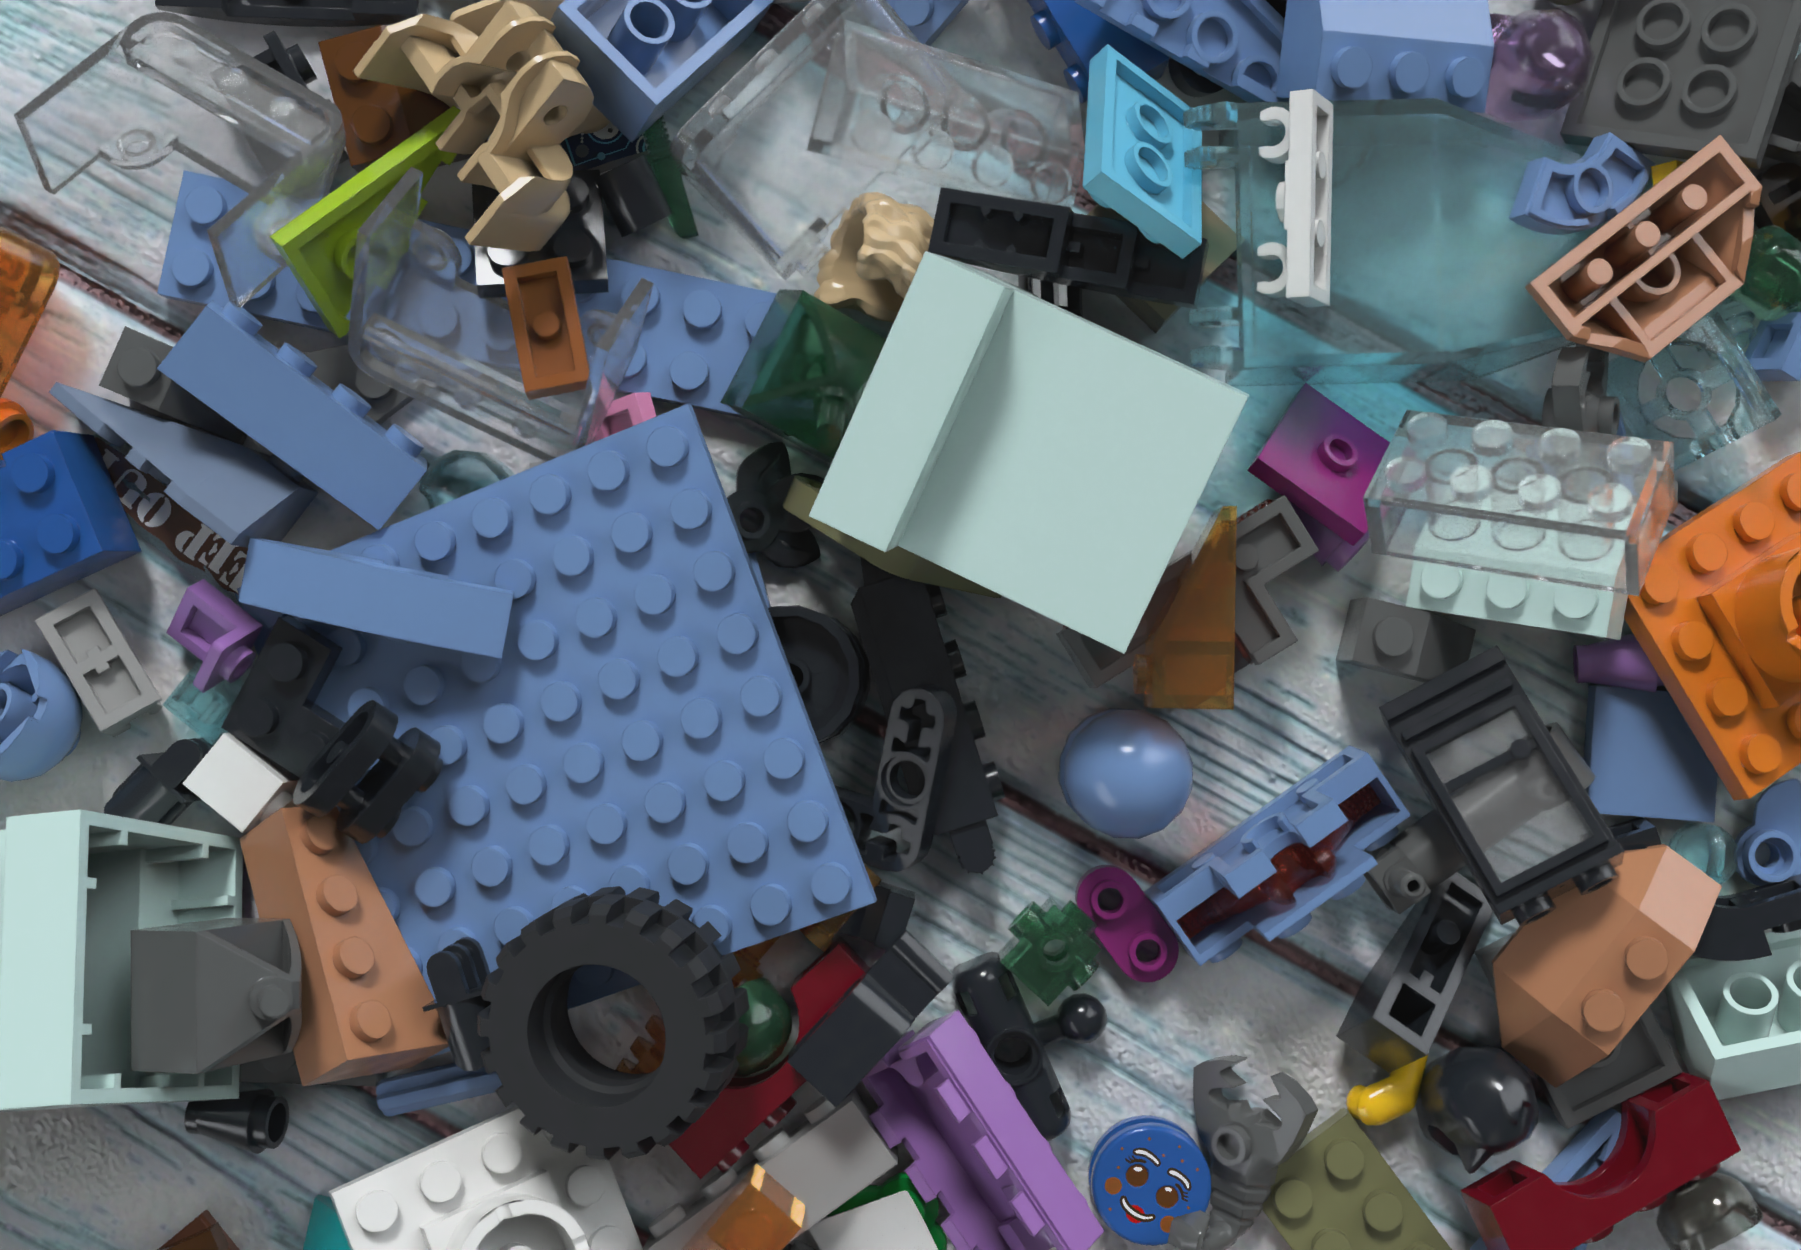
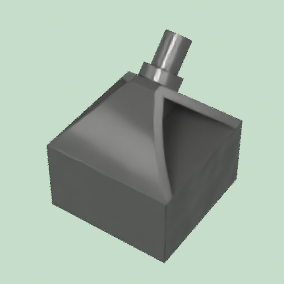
(214, 994)

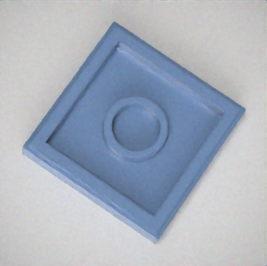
(1645, 757)

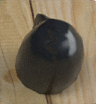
(1476, 1104)

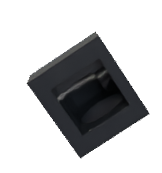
(884, 919)

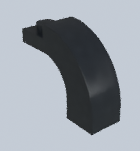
(1736, 919)

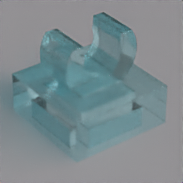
(206, 710)

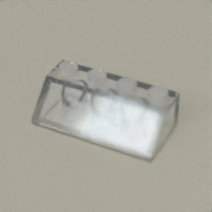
(947, 119)

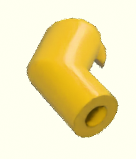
(1388, 1097)

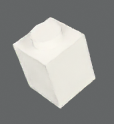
(241, 783)

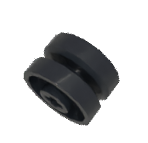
(831, 664)

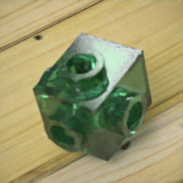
(1047, 971)

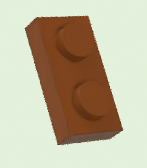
(547, 327)

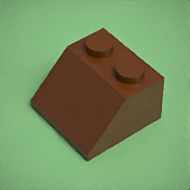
(374, 112)

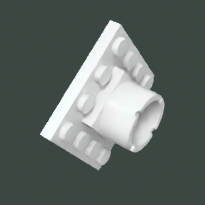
(488, 1192)

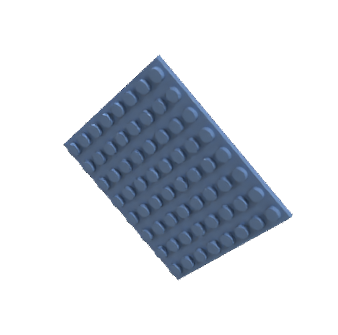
(624, 730)

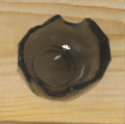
(1707, 1213)

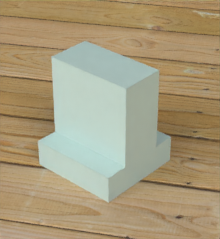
(1027, 450)
(66, 921)

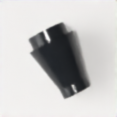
(250, 1122)

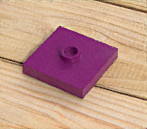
(1322, 462)

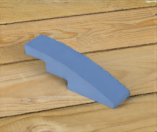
(376, 597)

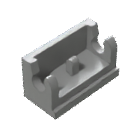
(100, 663)

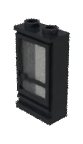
(1502, 788)

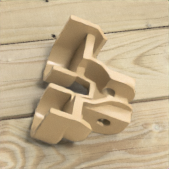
(508, 86)

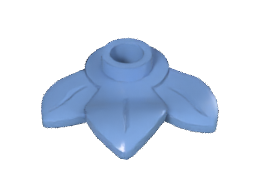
(1779, 826)

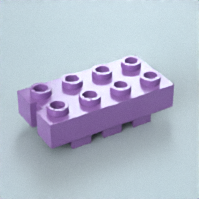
(975, 1144)

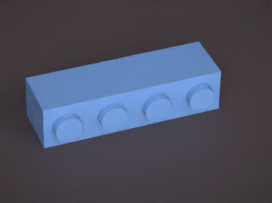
(294, 413)

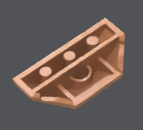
(1657, 259)
(1598, 962)

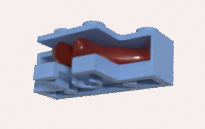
(1282, 859)

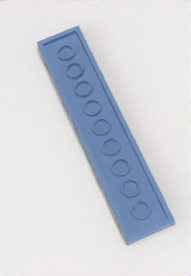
(685, 352)

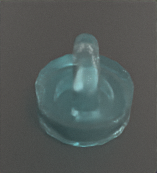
(1708, 849)

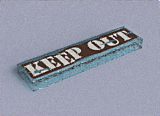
(172, 527)

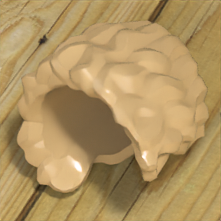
(874, 256)

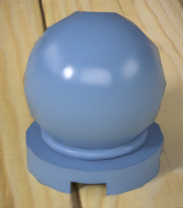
(1125, 772)

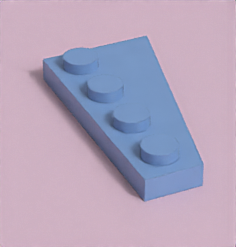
(1220, 39)

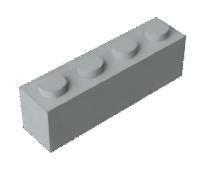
(817, 1163)

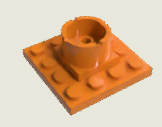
(1727, 627)

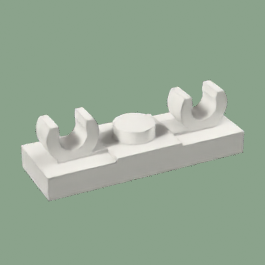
(1302, 199)

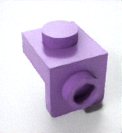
(215, 633)

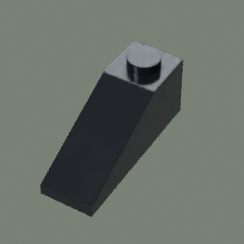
(1417, 976)

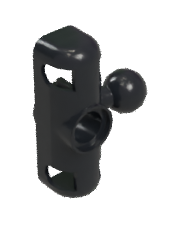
(1032, 1077)

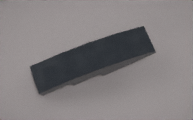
(1063, 247)

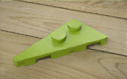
(323, 239)

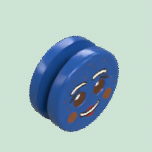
(1147, 1176)

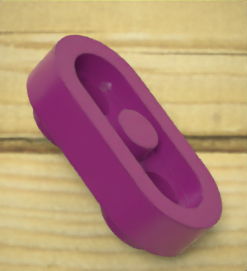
(1128, 923)

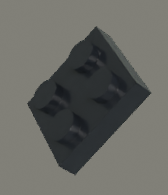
(578, 238)

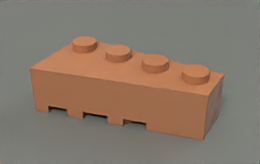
(357, 971)

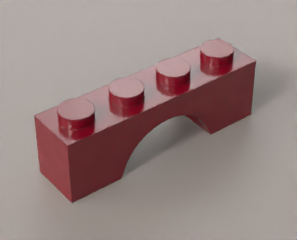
(766, 1096)
(1663, 1142)

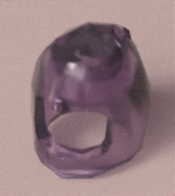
(1536, 64)

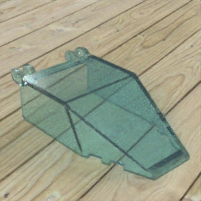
(1420, 249)

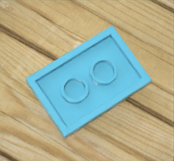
(1138, 153)

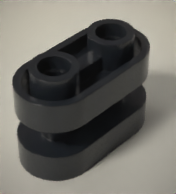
(377, 800)

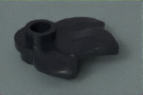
(762, 487)

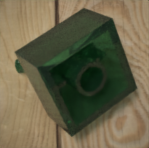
(805, 372)

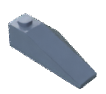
(213, 479)

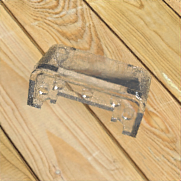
(754, 134)

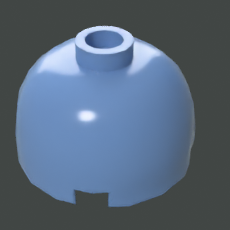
(37, 715)

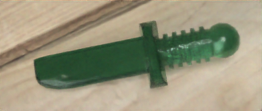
(670, 180)

